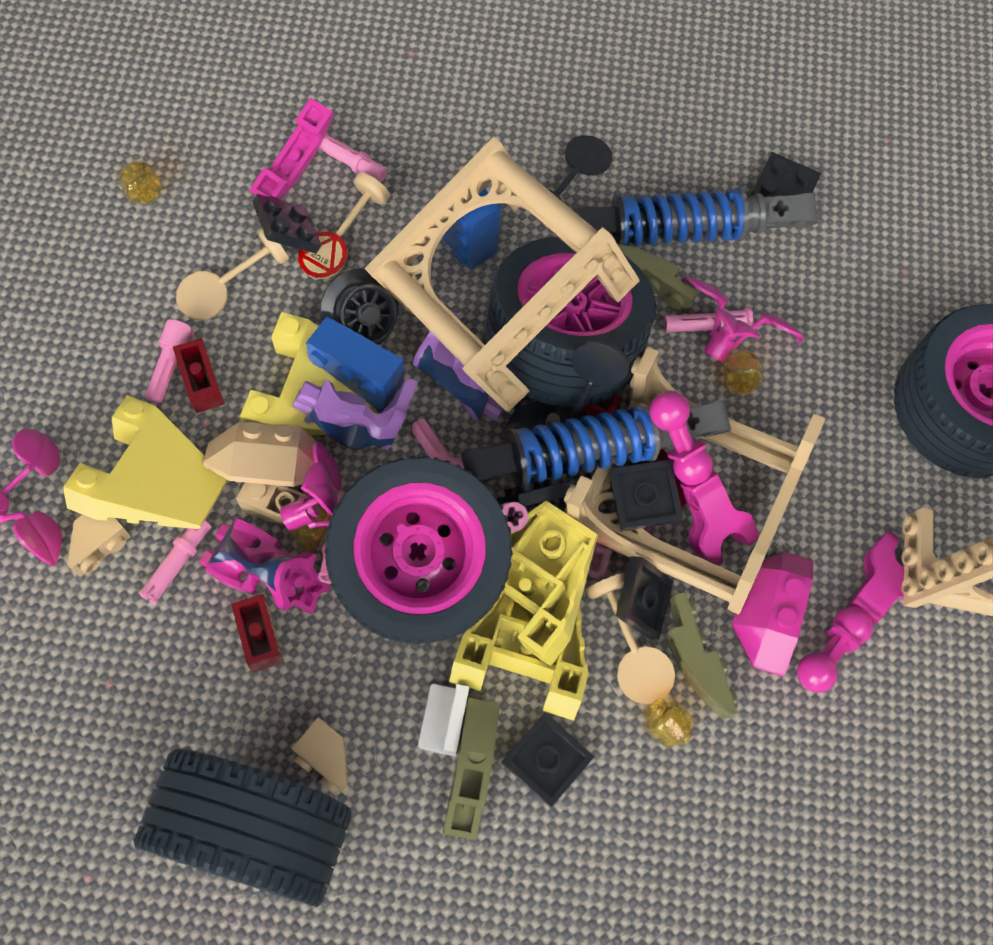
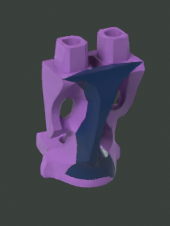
(447, 370)
(349, 419)

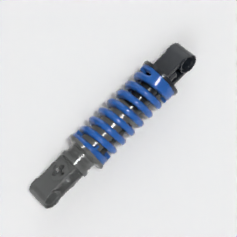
(726, 213)
(586, 441)

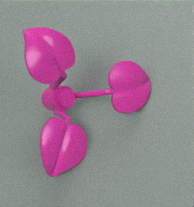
(724, 340)
(320, 484)
(37, 531)

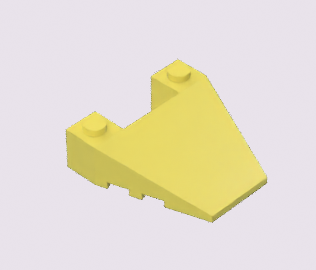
(290, 340)
(154, 479)
(549, 577)
(496, 644)

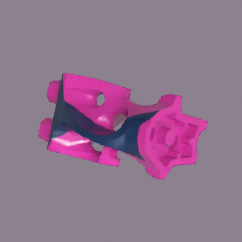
(278, 570)

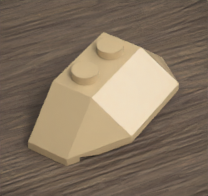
(261, 454)

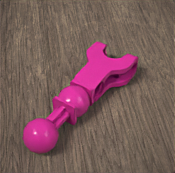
(703, 490)
(856, 621)

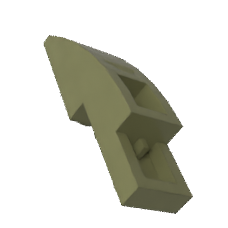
(662, 278)
(702, 670)
(472, 769)

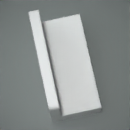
(443, 719)

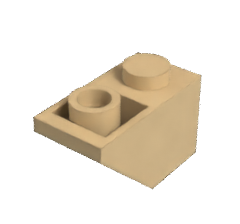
(266, 500)
(94, 541)
(326, 753)

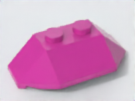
(774, 611)

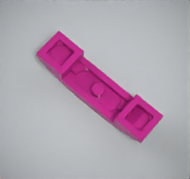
(297, 152)

